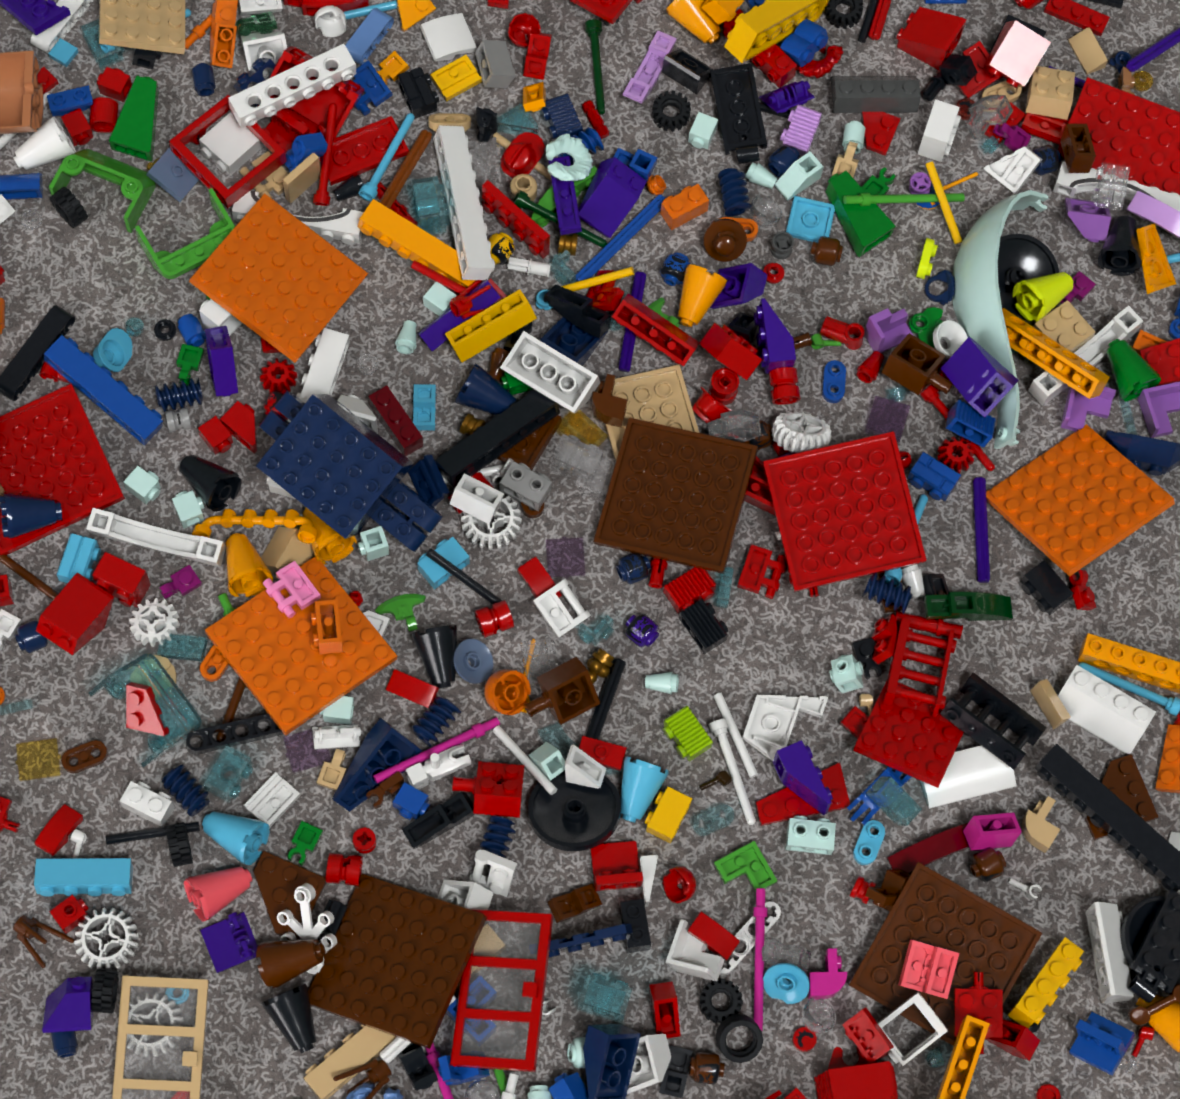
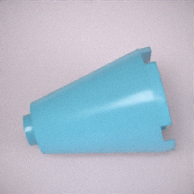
(639, 787)
(237, 835)

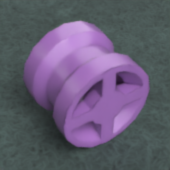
(918, 180)

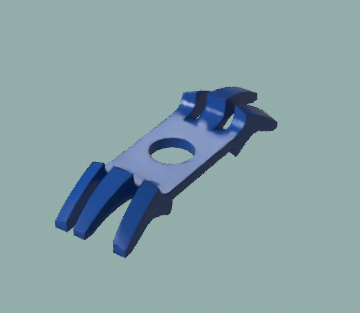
(868, 802)

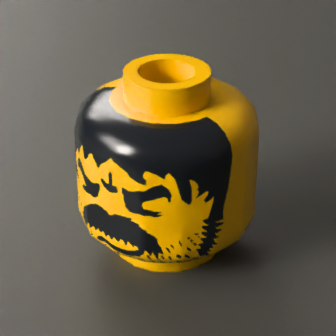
(501, 247)

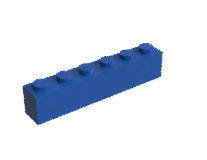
(103, 390)

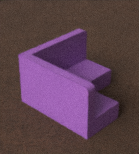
(886, 329)
(1155, 405)
(1078, 406)

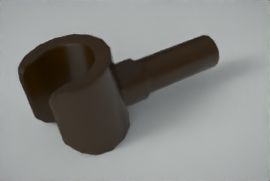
(723, 778)

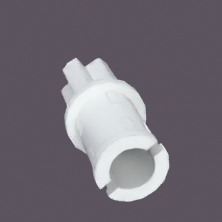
(529, 266)

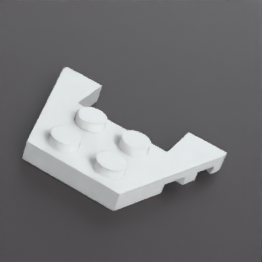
(774, 719)

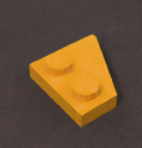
(413, 11)

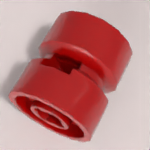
(784, 382)
(720, 389)
(494, 618)
(344, 869)

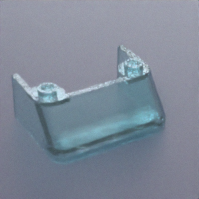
(175, 708)

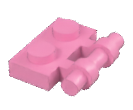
(298, 586)

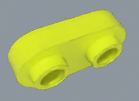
(925, 267)

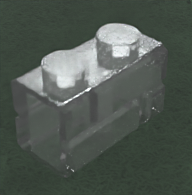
(1111, 185)

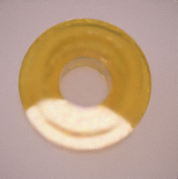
(1143, 86)

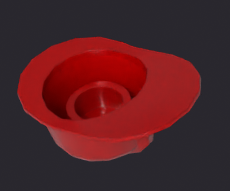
(522, 154)
(708, 408)

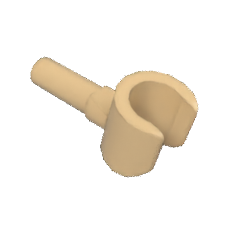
(866, 700)

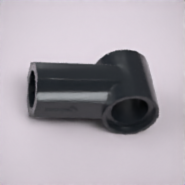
(338, 910)

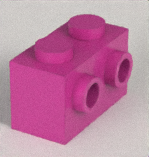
(992, 831)

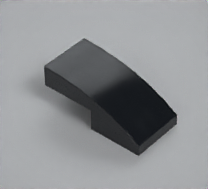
(677, 1072)

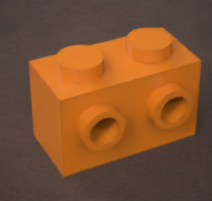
(684, 206)
(328, 627)

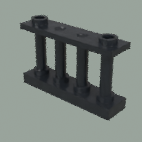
(1001, 708)

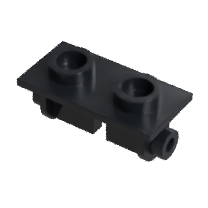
(486, 123)

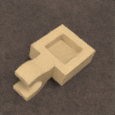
(846, 162)
(332, 773)

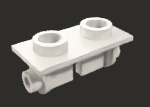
(336, 736)

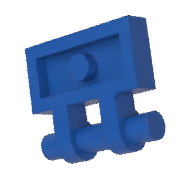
(373, 85)

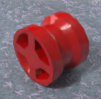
(364, 845)
(860, 889)

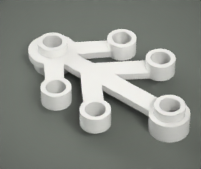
(307, 931)

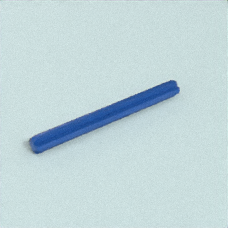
(620, 239)

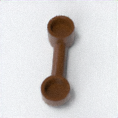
(1141, 1015)

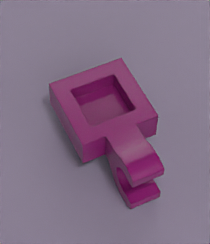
(1015, 136)
(1081, 288)
(182, 581)

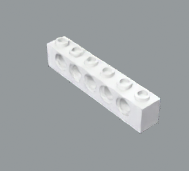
(296, 76)

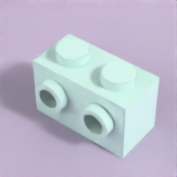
(810, 835)

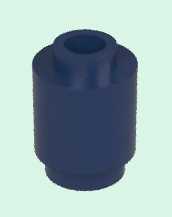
(203, 79)
(64, 1043)

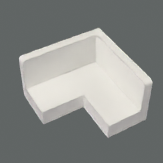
(689, 956)

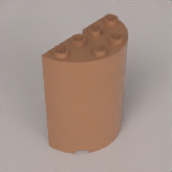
(20, 93)

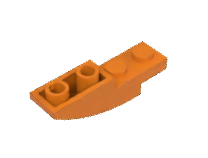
(223, 33)

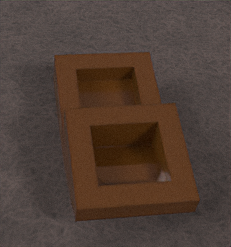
(574, 903)

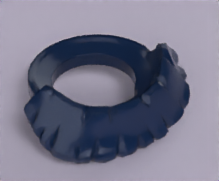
(946, 277)

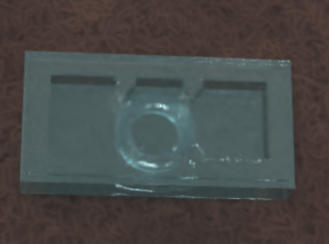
(183, 648)

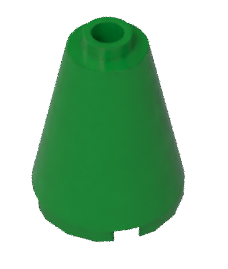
(1130, 370)

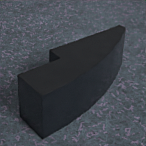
(579, 310)
(439, 820)

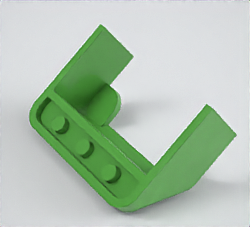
(133, 181)
(193, 255)

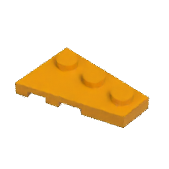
(1154, 260)

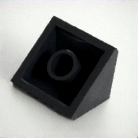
(686, 70)

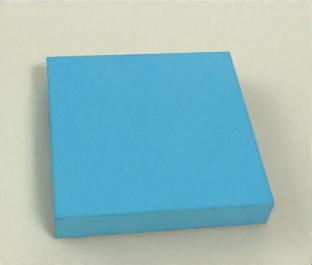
(810, 219)

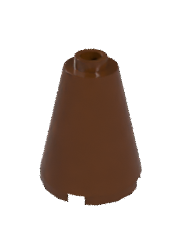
(287, 959)

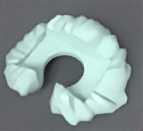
(581, 158)

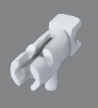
(437, 766)

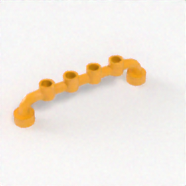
(306, 533)

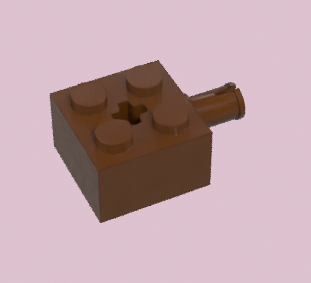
(916, 366)
(565, 692)

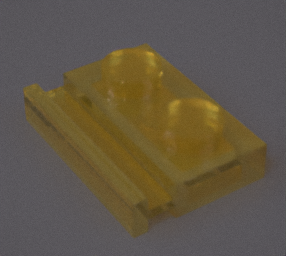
(583, 428)

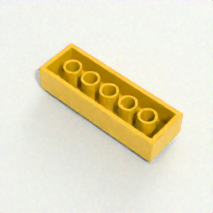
(769, 25)

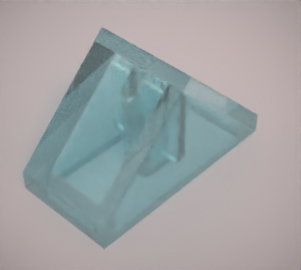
(516, 122)

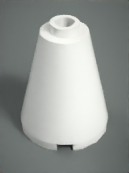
(44, 146)

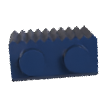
(561, 116)

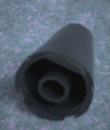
(1121, 248)
(210, 481)
(437, 653)
(293, 1017)

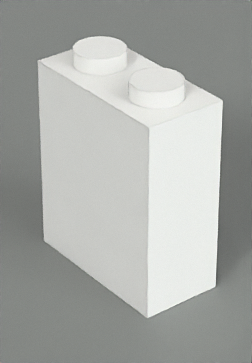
(229, 144)

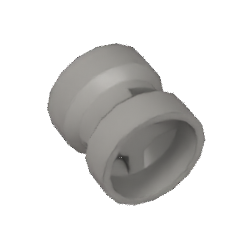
(173, 422)

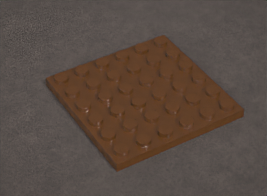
(676, 495)
(950, 918)
(396, 960)

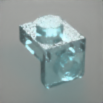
(562, 273)
(602, 630)

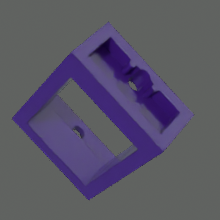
(221, 361)

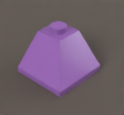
(1089, 219)

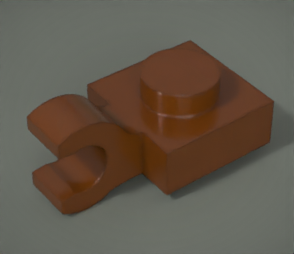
(389, 786)

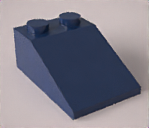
(571, 341)
(609, 1059)

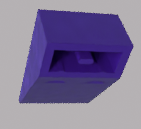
(773, 338)
(978, 376)
(801, 776)

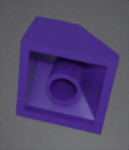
(742, 285)
(69, 1006)

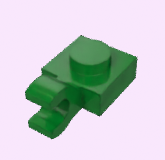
(189, 359)

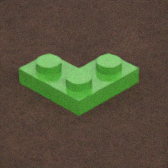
(746, 861)

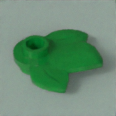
(930, 319)

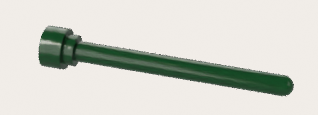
(593, 29)
(523, 201)

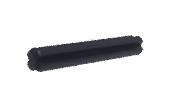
(606, 698)

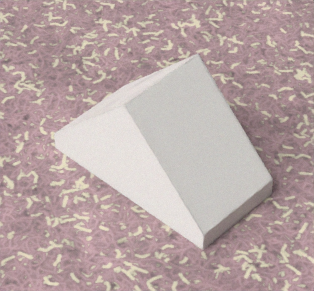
(583, 769)

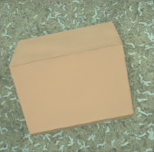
(285, 549)

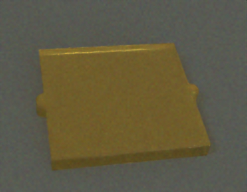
(38, 759)

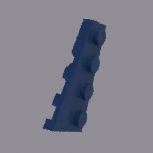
(595, 939)

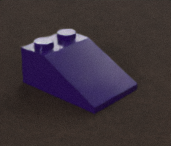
(610, 196)

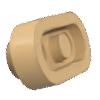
(1001, 89)
(448, 119)

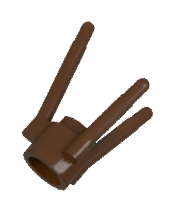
(28, 929)
(377, 1072)

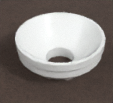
(952, 333)

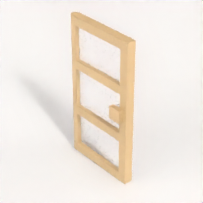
(160, 1038)

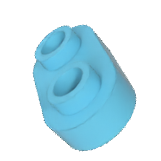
(870, 842)

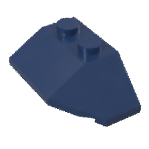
(1145, 452)

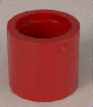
(103, 115)

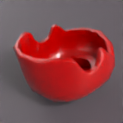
(520, 26)
(677, 876)

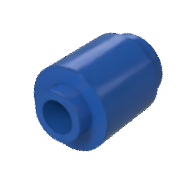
(191, 330)

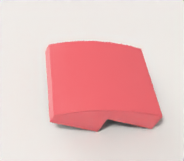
(928, 969)

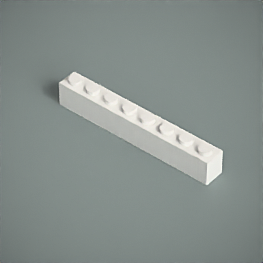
(463, 203)
(321, 376)

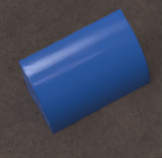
(21, 186)

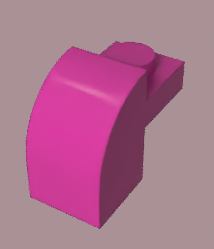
(827, 983)

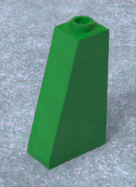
(137, 121)
(862, 224)

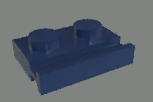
(428, 480)

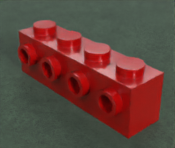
(772, 61)
(655, 330)

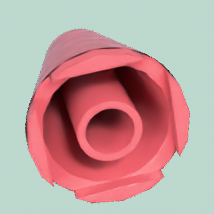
(216, 890)

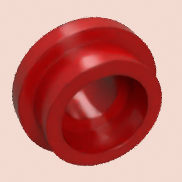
(771, 278)

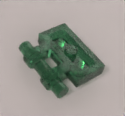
(260, 22)

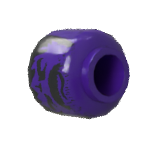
(642, 630)

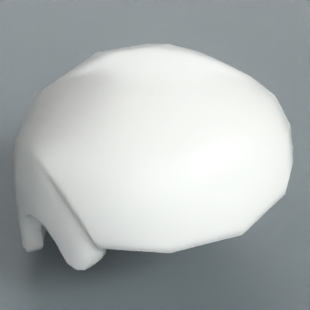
(331, 21)

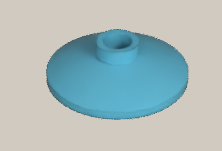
(790, 990)

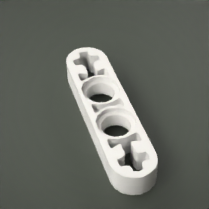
(749, 940)

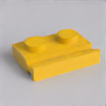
(456, 77)

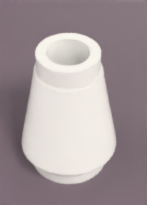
(913, 577)

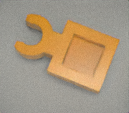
(392, 67)

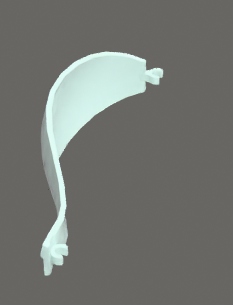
(979, 301)

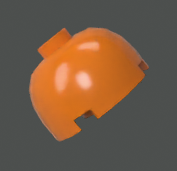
(507, 691)

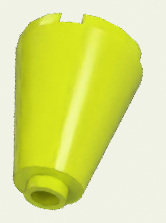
(1041, 294)

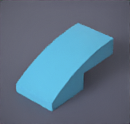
(424, 406)

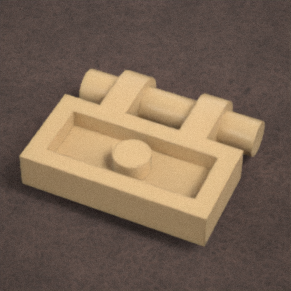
(273, 181)

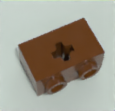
(1077, 148)

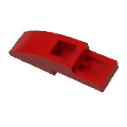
(310, 7)

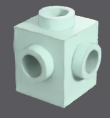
(847, 673)

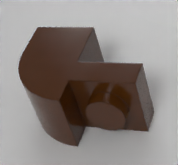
(608, 407)
(890, 890)

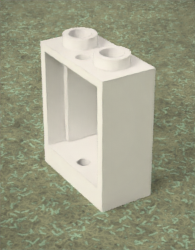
(895, 1054)

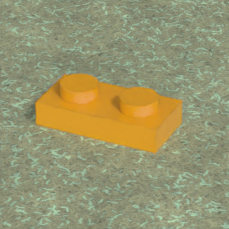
(534, 97)

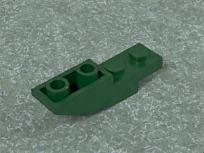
(970, 605)

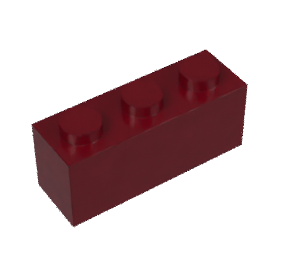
(395, 421)

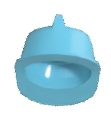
(113, 350)

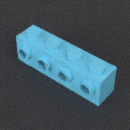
(83, 876)

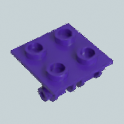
(787, 96)
(230, 942)

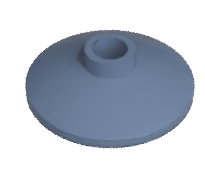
(480, 659)

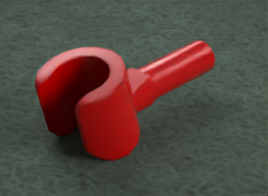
(1144, 1033)

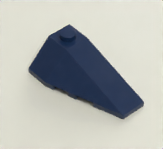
(380, 750)

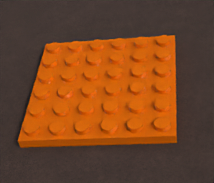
(278, 277)
(1078, 499)
(279, 656)

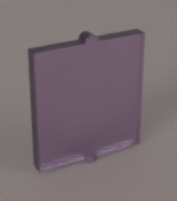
(887, 417)
(565, 557)
(302, 752)

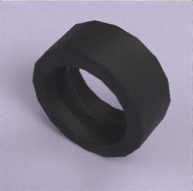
(749, 1052)

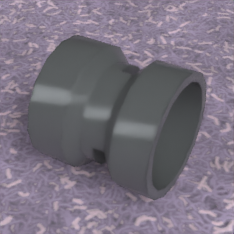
(783, 240)

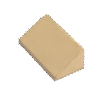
(1088, 51)
(1050, 703)

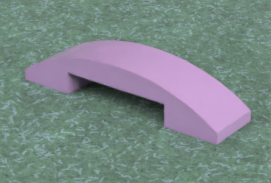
(650, 68)
(1156, 212)

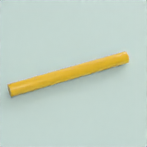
(943, 202)
(600, 279)

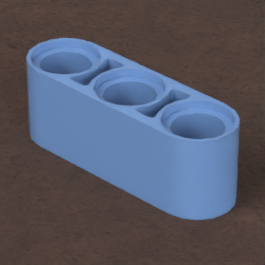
(368, 35)

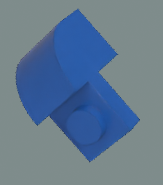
(641, 162)
(458, 1075)

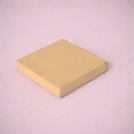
(301, 177)

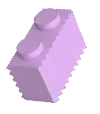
(801, 129)

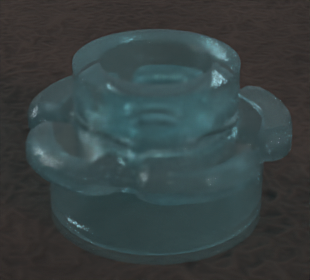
(990, 144)
(897, 393)

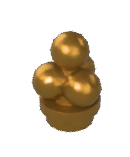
(599, 664)

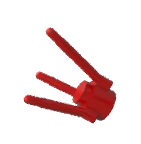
(461, 305)

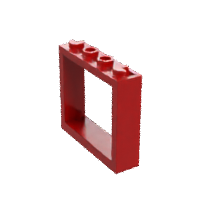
(249, 181)

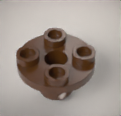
(725, 240)

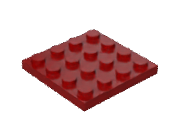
(909, 738)

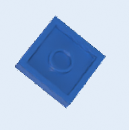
(1101, 1043)

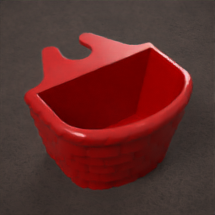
(856, 1081)

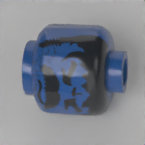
(674, 268)

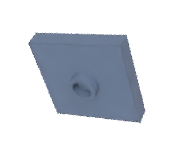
(172, 175)

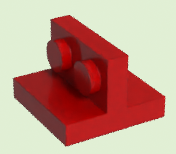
(288, 125)

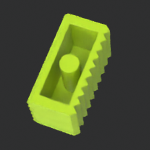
(687, 734)

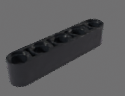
(31, 355)
(232, 739)

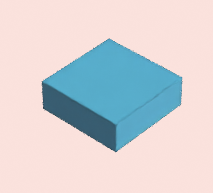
(63, 52)

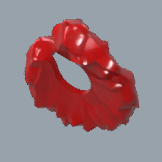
(818, 69)

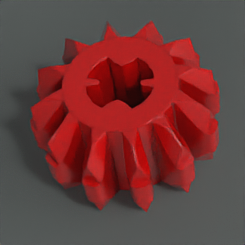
(270, 374)
(954, 446)

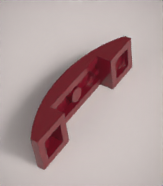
(930, 849)

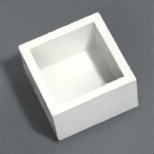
(940, 131)
(216, 316)

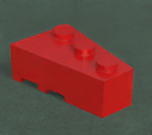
(758, 490)

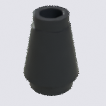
(349, 188)

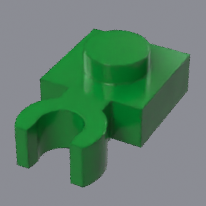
(878, 186)
(305, 839)

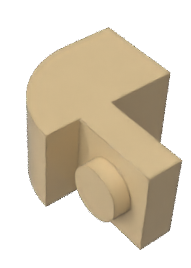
(1038, 830)

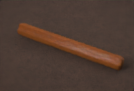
(406, 168)

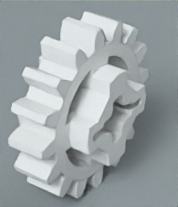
(157, 624)

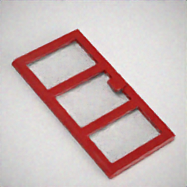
(503, 993)

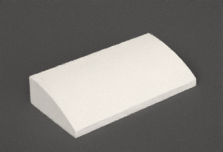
(970, 775)

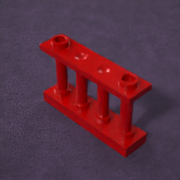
(897, 671)

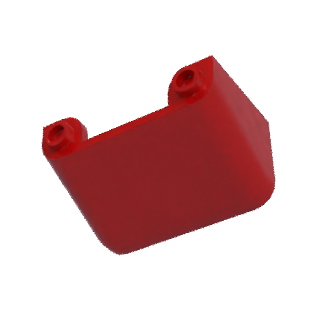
(343, 94)

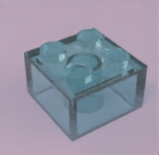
(430, 205)
(604, 997)

